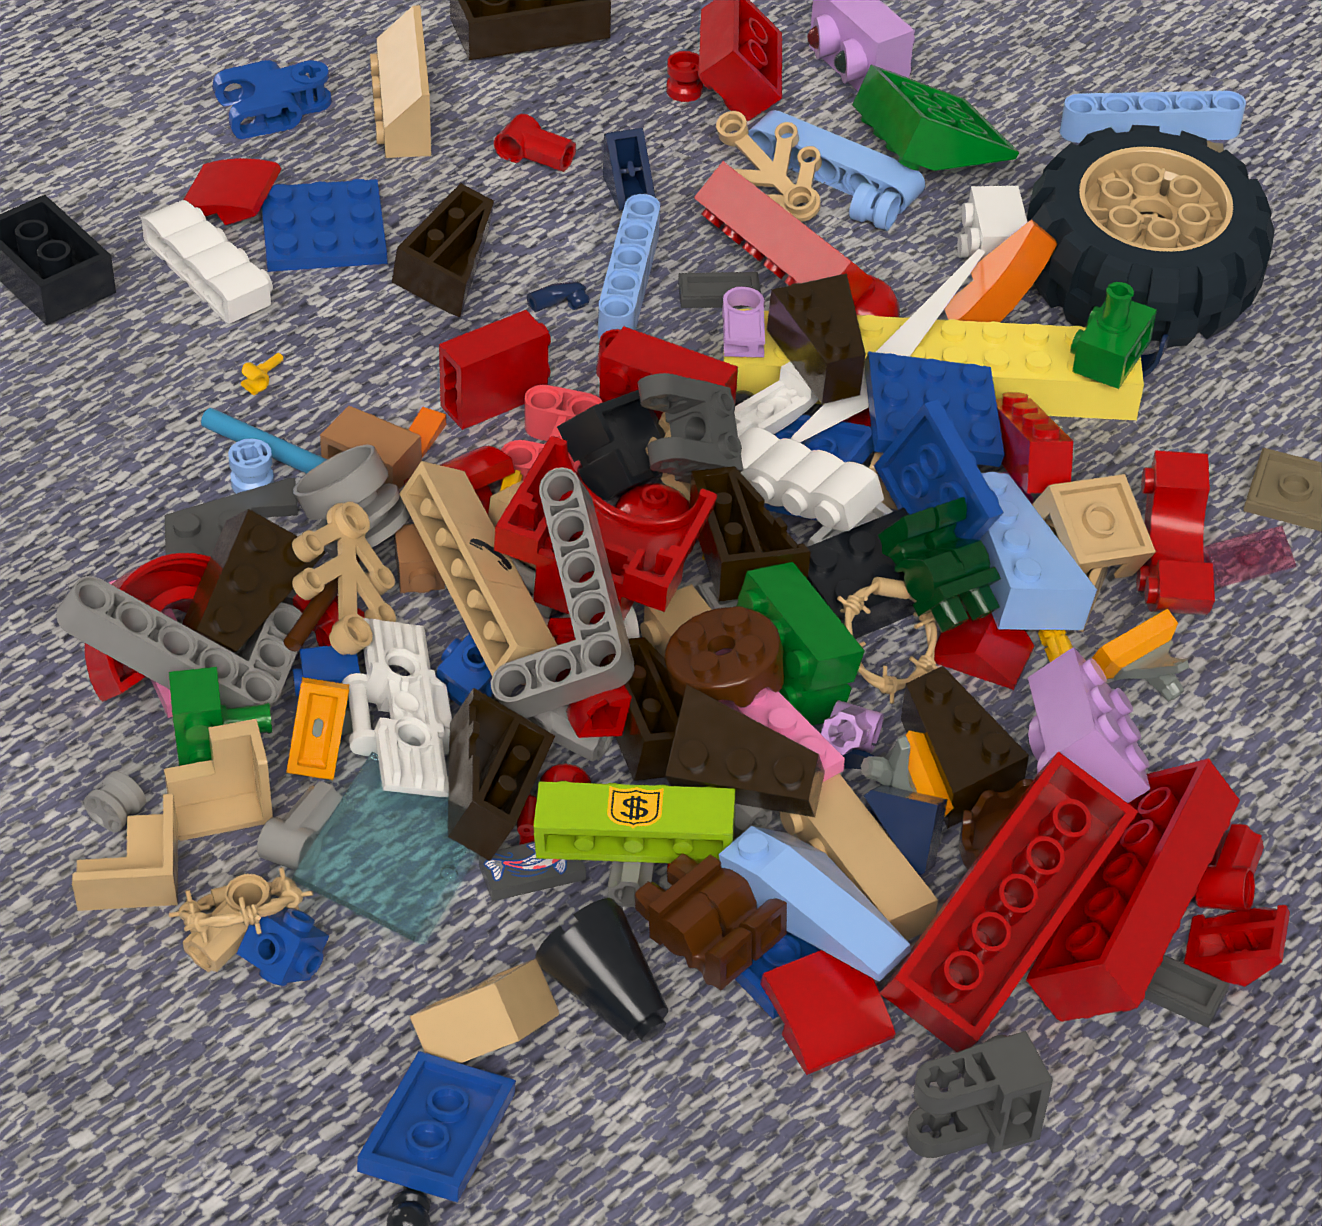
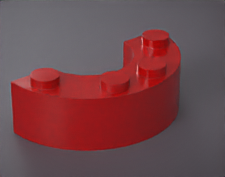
(1175, 519)
(161, 584)

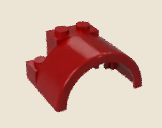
(642, 552)

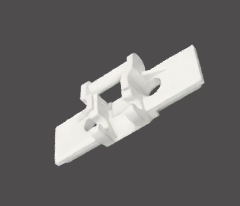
(418, 730)

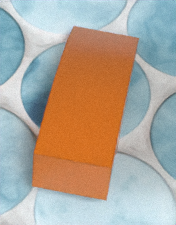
(1003, 276)

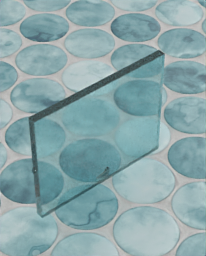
(387, 856)

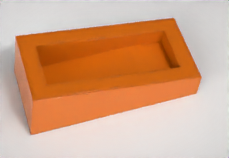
(429, 426)

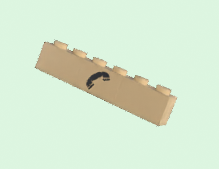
(477, 577)

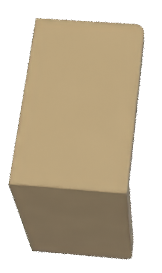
(224, 791)
(143, 877)
(487, 1015)

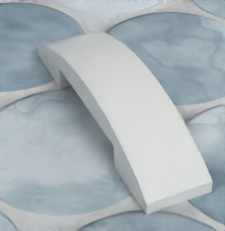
(777, 404)

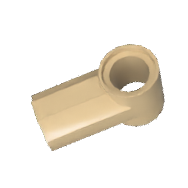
(226, 940)

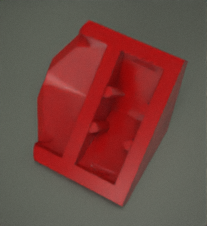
(985, 651)
(1238, 943)

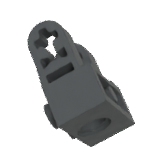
(699, 423)
(993, 1103)

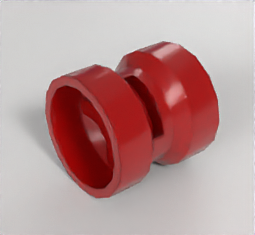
(684, 80)

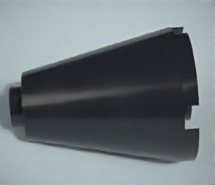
(606, 970)

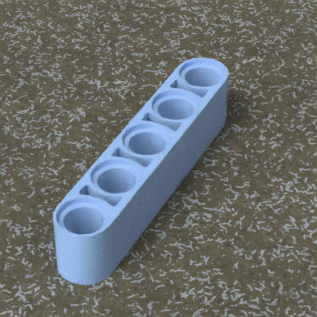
(1201, 113)
(843, 161)
(629, 264)

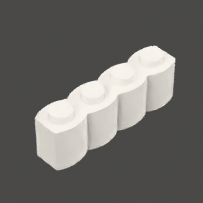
(207, 261)
(808, 481)

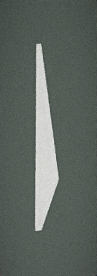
(901, 343)

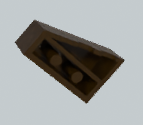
(445, 250)
(820, 335)
(741, 532)
(244, 580)
(651, 713)
(964, 740)
(733, 751)
(490, 771)

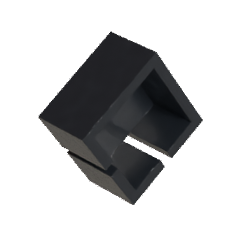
(612, 444)

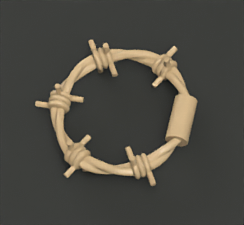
(894, 589)
(197, 921)

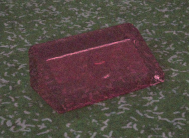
(1249, 556)

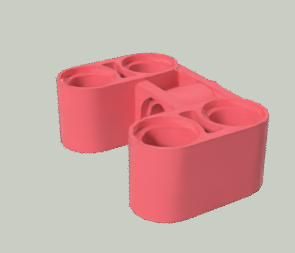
(544, 411)

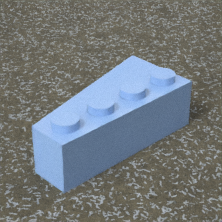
(1039, 578)

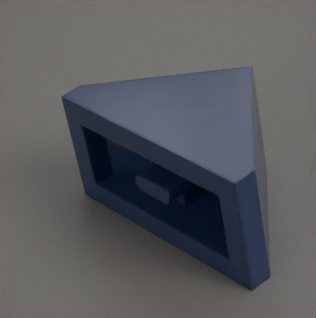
(626, 165)
(911, 821)

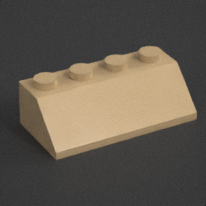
(402, 88)

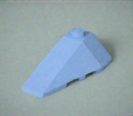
(820, 899)

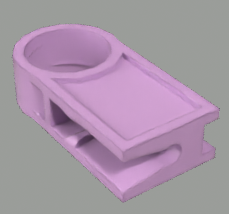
(743, 329)

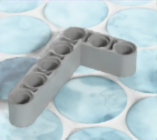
(583, 602)
(158, 644)

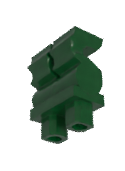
(941, 566)

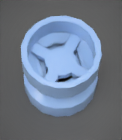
(875, 206)
(250, 464)

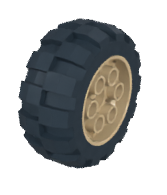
(1159, 218)

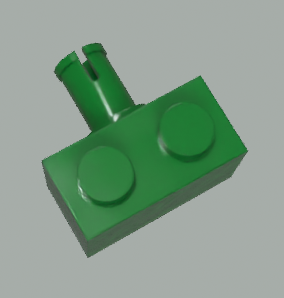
(1113, 337)
(199, 706)

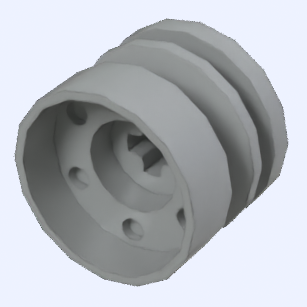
(357, 478)

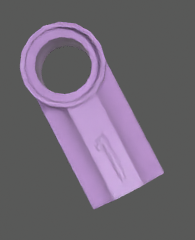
(852, 728)

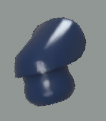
(556, 293)

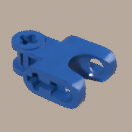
(272, 95)

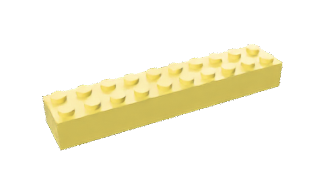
(1021, 358)

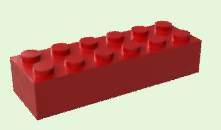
(1135, 901)
(1009, 903)

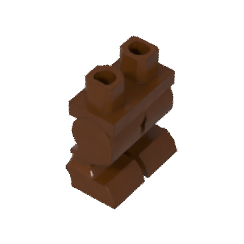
(711, 918)

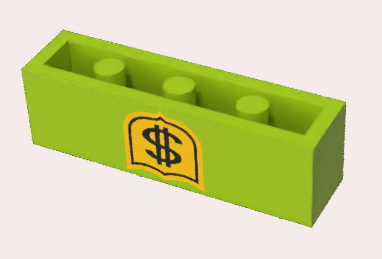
(632, 822)

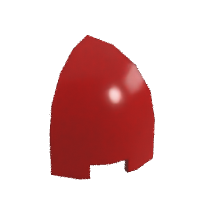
(600, 714)

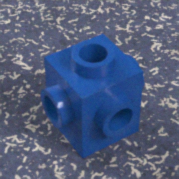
(463, 670)
(287, 947)

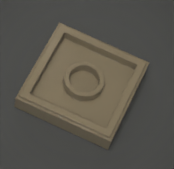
(1287, 489)

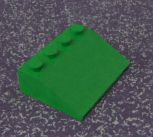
(927, 123)

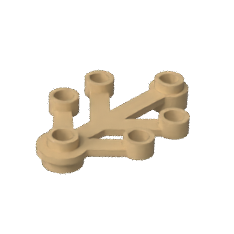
(775, 172)
(348, 527)

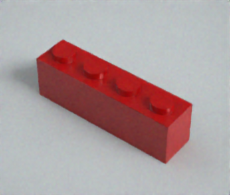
(1033, 444)

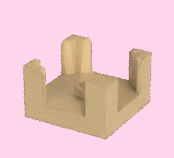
(1098, 523)

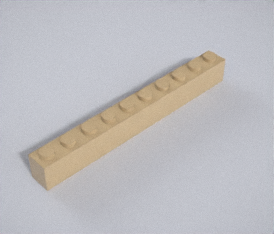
(841, 823)

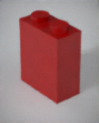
(493, 368)

